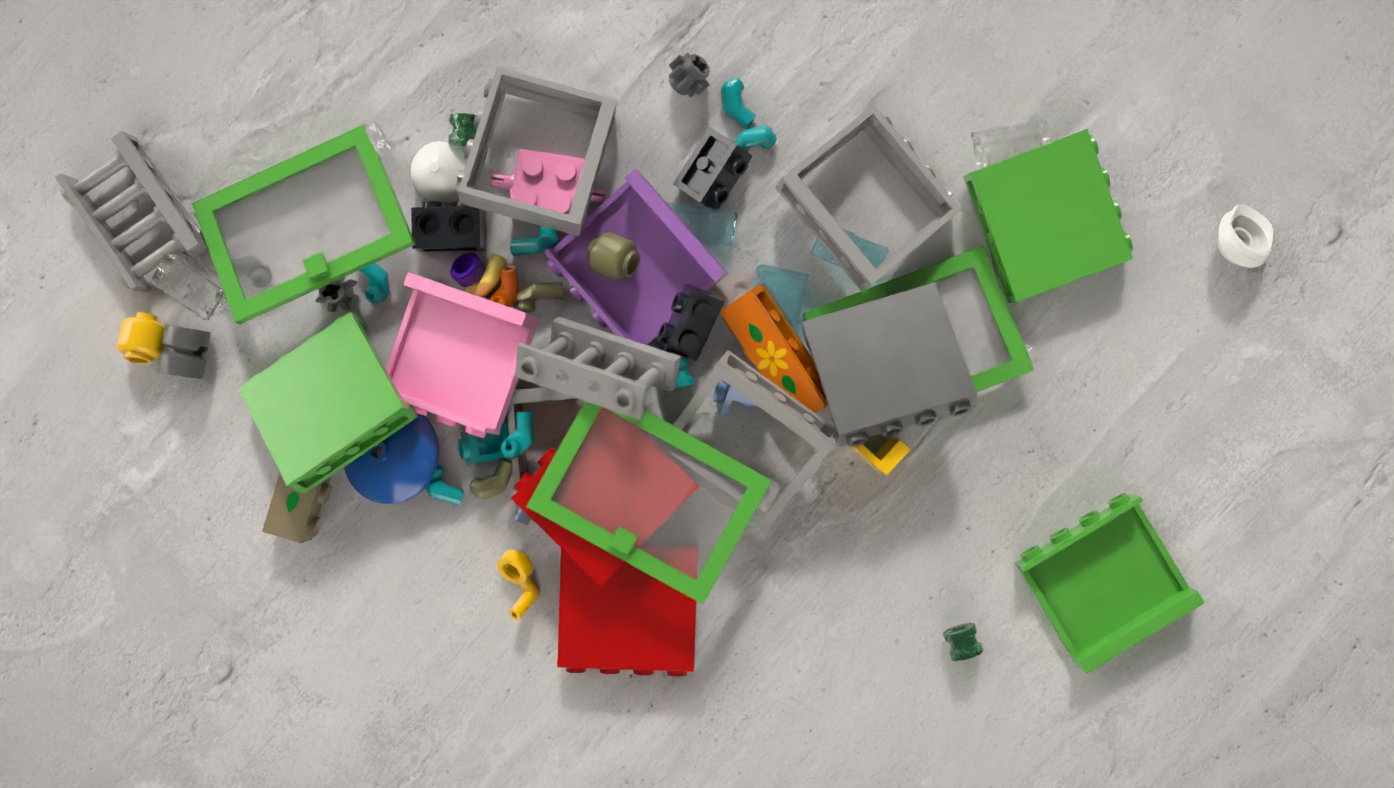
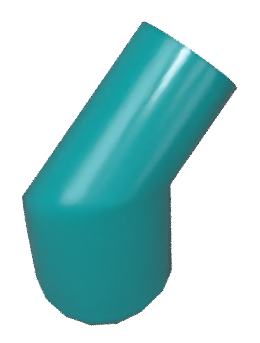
(377, 283)
(521, 438)
(442, 492)

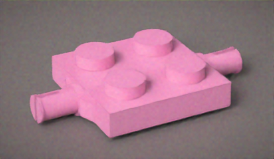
(545, 180)

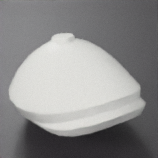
(436, 171)
(1245, 237)

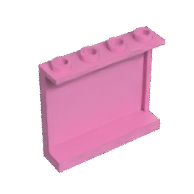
(458, 355)

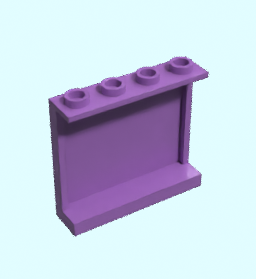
(667, 261)

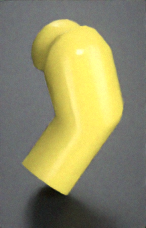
(490, 277)

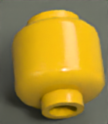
(141, 338)

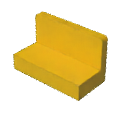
(886, 457)

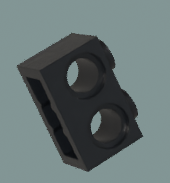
(448, 235)

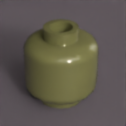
(613, 256)

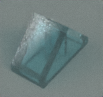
(786, 289)

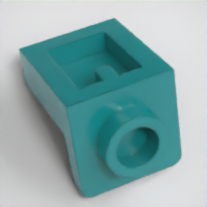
(479, 449)

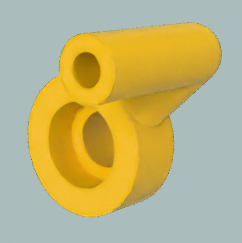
(517, 568)

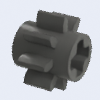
(689, 74)
(345, 294)

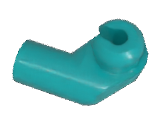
(732, 102)
(756, 136)
(534, 245)

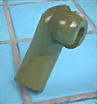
(537, 291)
(494, 484)

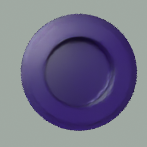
(467, 269)

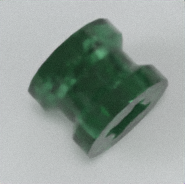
(462, 128)
(963, 642)

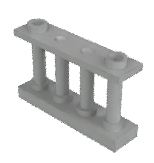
(148, 182)
(603, 350)

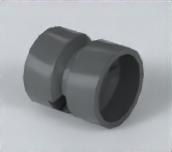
(183, 351)

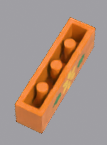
(774, 346)

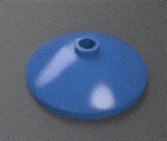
(403, 468)

